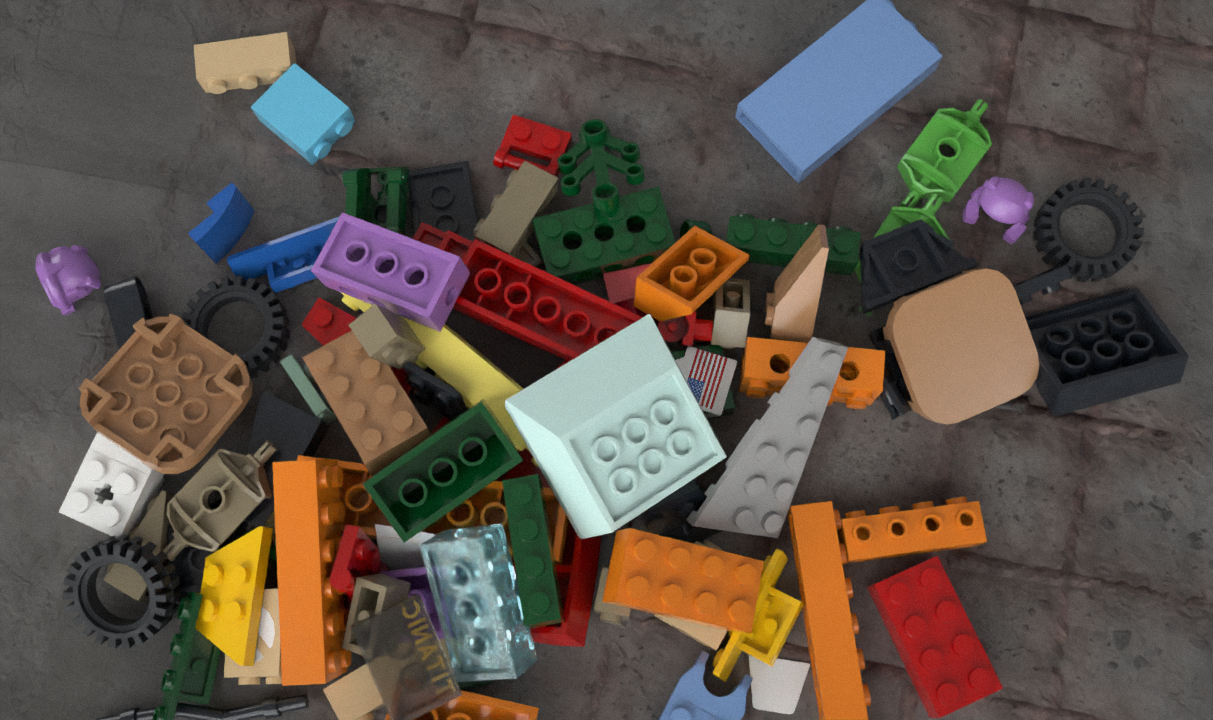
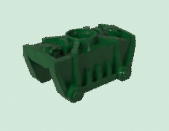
(362, 203)

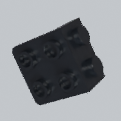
(432, 390)

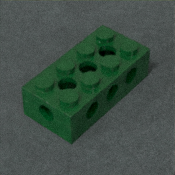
(587, 224)

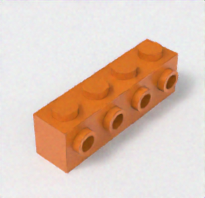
(912, 531)

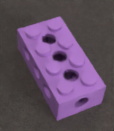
(391, 271)

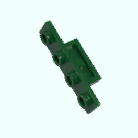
(192, 664)

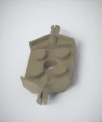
(242, 488)

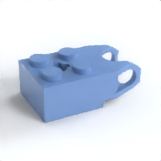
(694, 702)

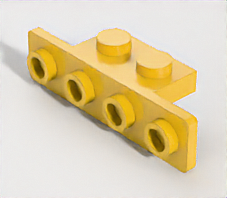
(771, 625)

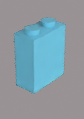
(304, 114)

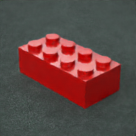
(934, 638)

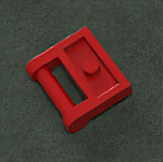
(533, 140)
(355, 558)

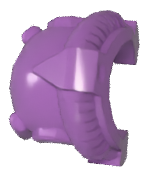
(1003, 201)
(67, 276)

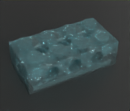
(478, 603)

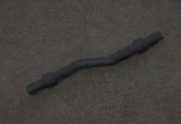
(269, 708)

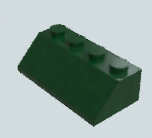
(443, 470)

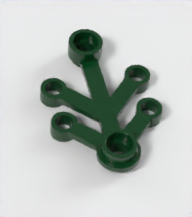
(595, 135)

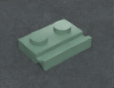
(306, 385)

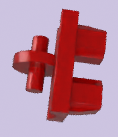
(686, 330)

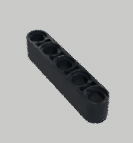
(126, 306)

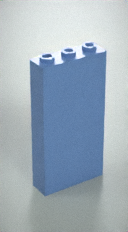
(838, 87)

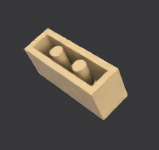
(243, 62)

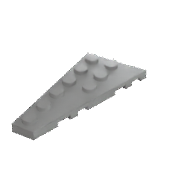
(772, 454)

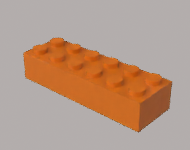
(306, 548)

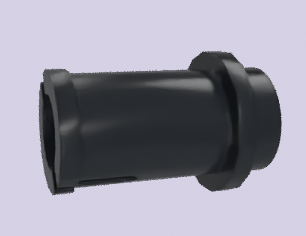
(893, 398)

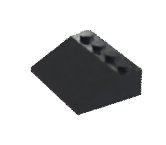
(1103, 351)

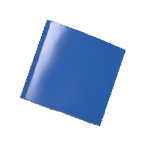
(226, 225)

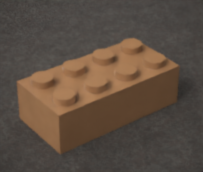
(366, 401)

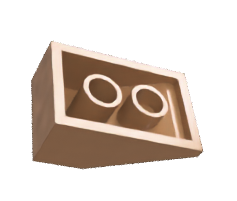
(797, 291)

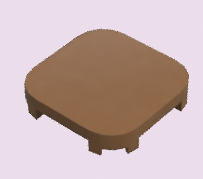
(962, 346)
(166, 395)

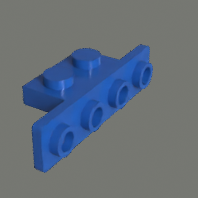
(285, 259)

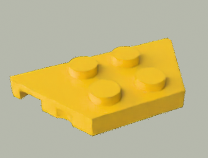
(234, 595)

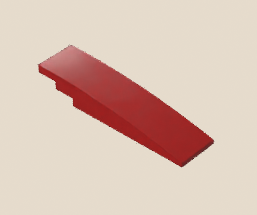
(527, 299)

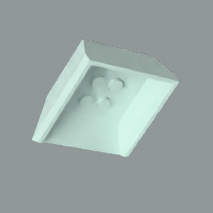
(615, 429)

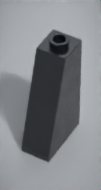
(292, 433)

